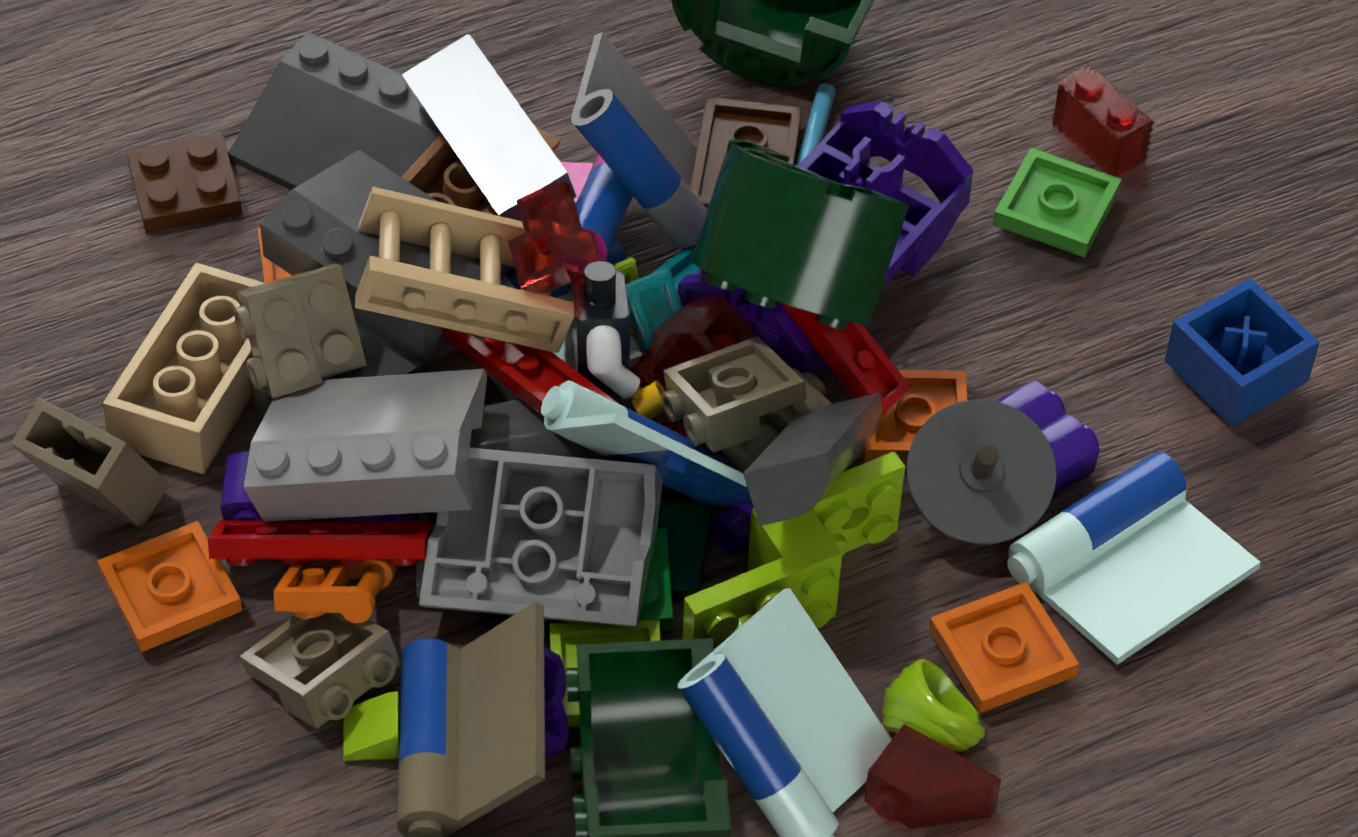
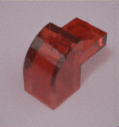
(554, 243)
(689, 334)

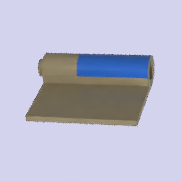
(470, 725)

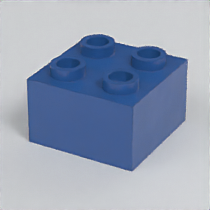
(1241, 351)

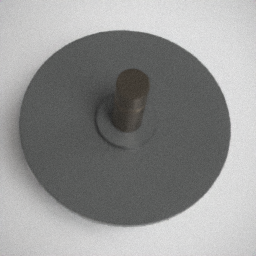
(981, 472)

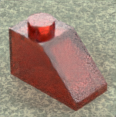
(928, 784)

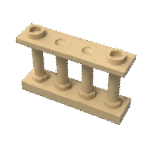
(448, 299)

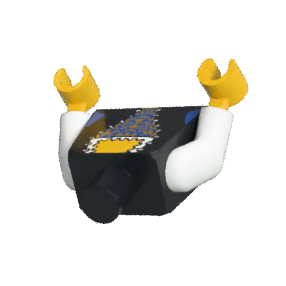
(603, 337)

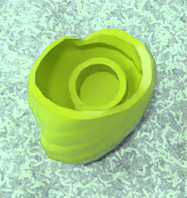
(933, 706)

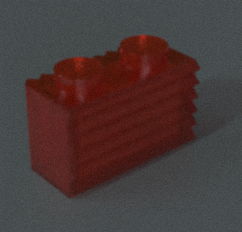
(1102, 121)

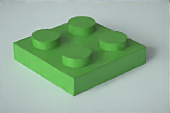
(1057, 202)

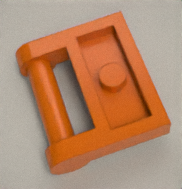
(321, 589)

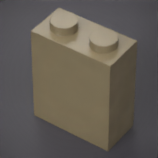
(90, 463)

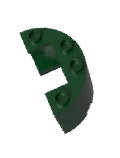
(775, 39)
(797, 237)
(642, 747)

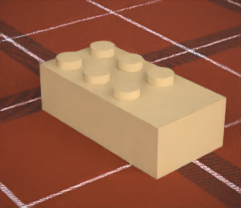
(186, 376)

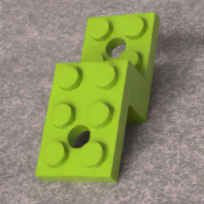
(803, 552)

